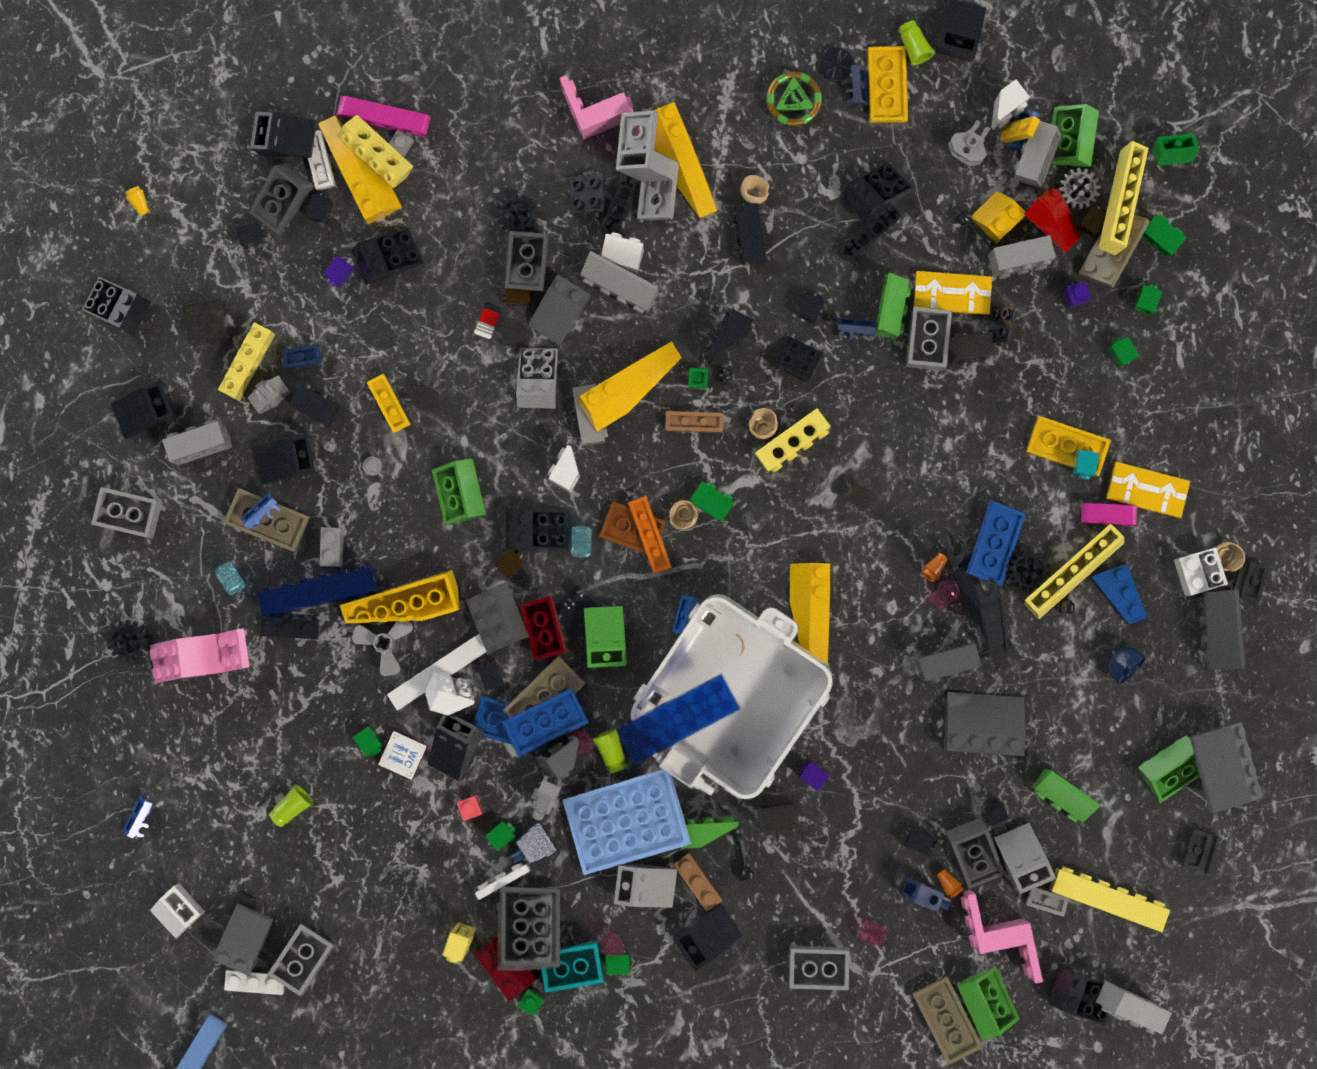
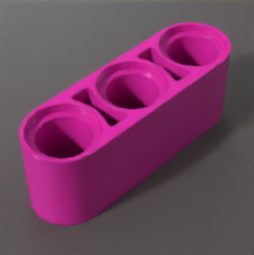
(1109, 514)

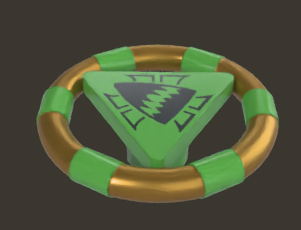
(794, 98)

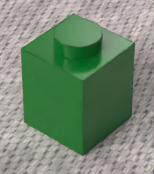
(1147, 299)
(1123, 351)
(368, 741)
(501, 835)
(617, 964)
(531, 1001)

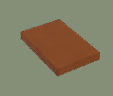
(622, 530)

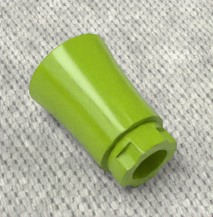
(915, 43)
(611, 750)
(290, 806)

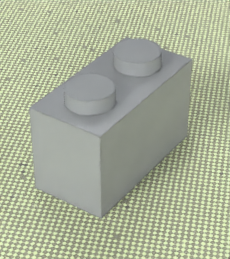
(331, 547)

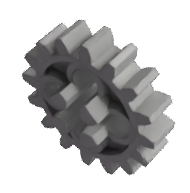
(1089, 188)

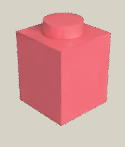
(470, 807)

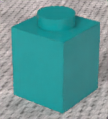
(1085, 464)

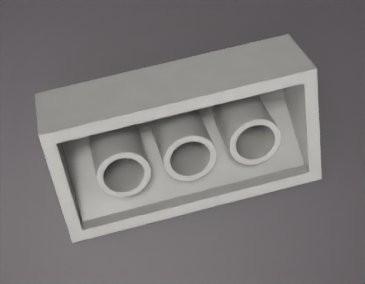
(619, 283)

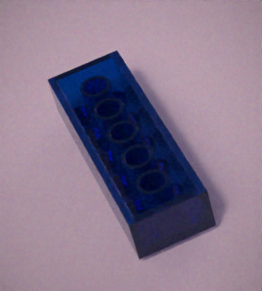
(318, 592)
(678, 718)

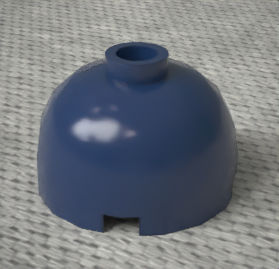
(1124, 663)

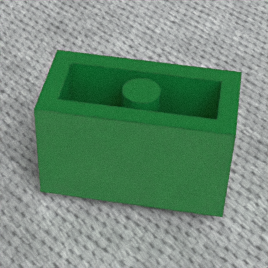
(1175, 149)
(1163, 236)
(711, 501)

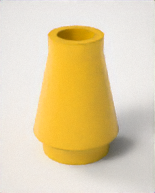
(137, 199)

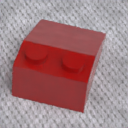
(1054, 218)

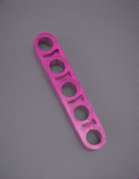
(384, 116)

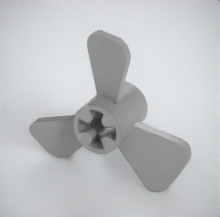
(388, 663)

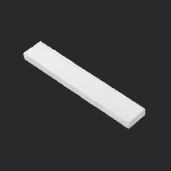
(448, 664)

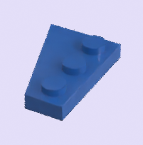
(1122, 593)

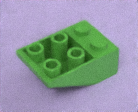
(605, 636)
(708, 830)

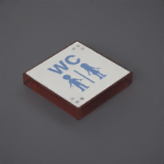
(402, 755)

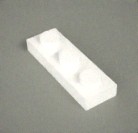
(320, 164)
(502, 879)
(255, 983)

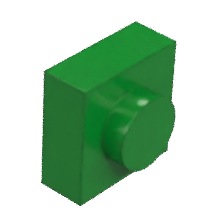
(698, 378)

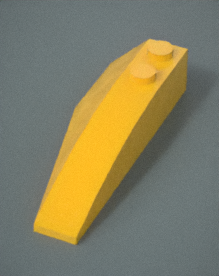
(675, 144)
(368, 188)
(625, 389)
(407, 602)
(811, 606)

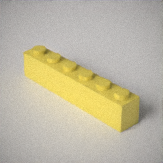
(1123, 198)
(1074, 571)
(1108, 899)

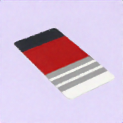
(488, 320)

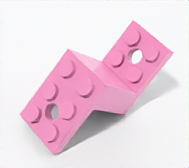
(598, 116)
(199, 656)
(1001, 936)

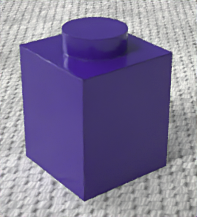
(338, 272)
(1076, 295)
(813, 775)

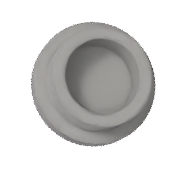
(372, 466)

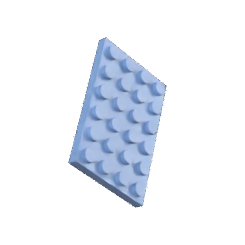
(626, 821)

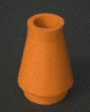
(934, 568)
(949, 883)

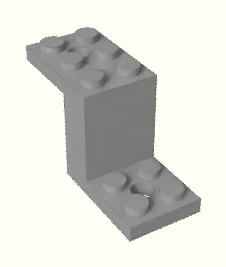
(640, 161)

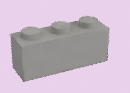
(587, 432)

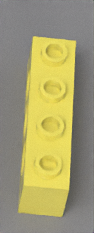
(375, 151)
(246, 361)
(814, 420)
(459, 942)

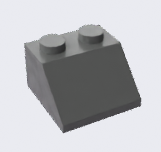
(558, 757)

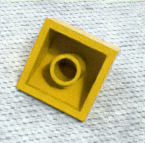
(998, 216)

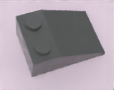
(281, 197)
(526, 261)
(559, 310)
(975, 852)
(243, 940)

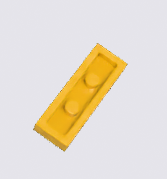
(1019, 129)
(388, 403)

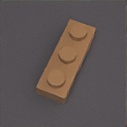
(694, 422)
(697, 882)

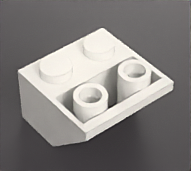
(1008, 103)
(623, 251)
(565, 473)
(1200, 572)
(448, 694)
(177, 910)

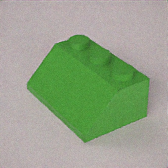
(1078, 133)
(892, 306)
(458, 491)
(1170, 769)
(1064, 796)
(988, 1003)

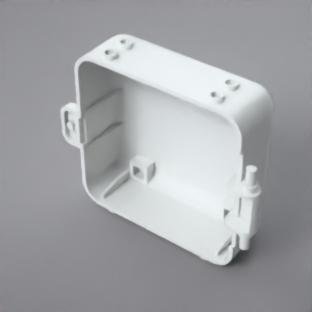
(772, 681)

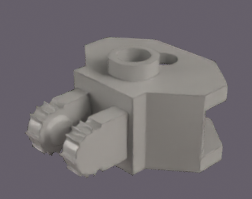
(970, 144)
(268, 394)
(545, 798)

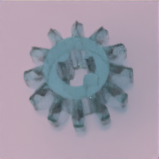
(581, 541)
(230, 578)

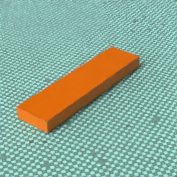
(649, 535)

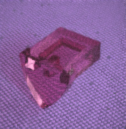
(945, 594)
(872, 933)
(611, 944)

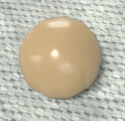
(754, 189)
(763, 423)
(683, 515)
(1231, 556)

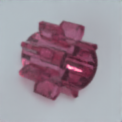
(584, 742)

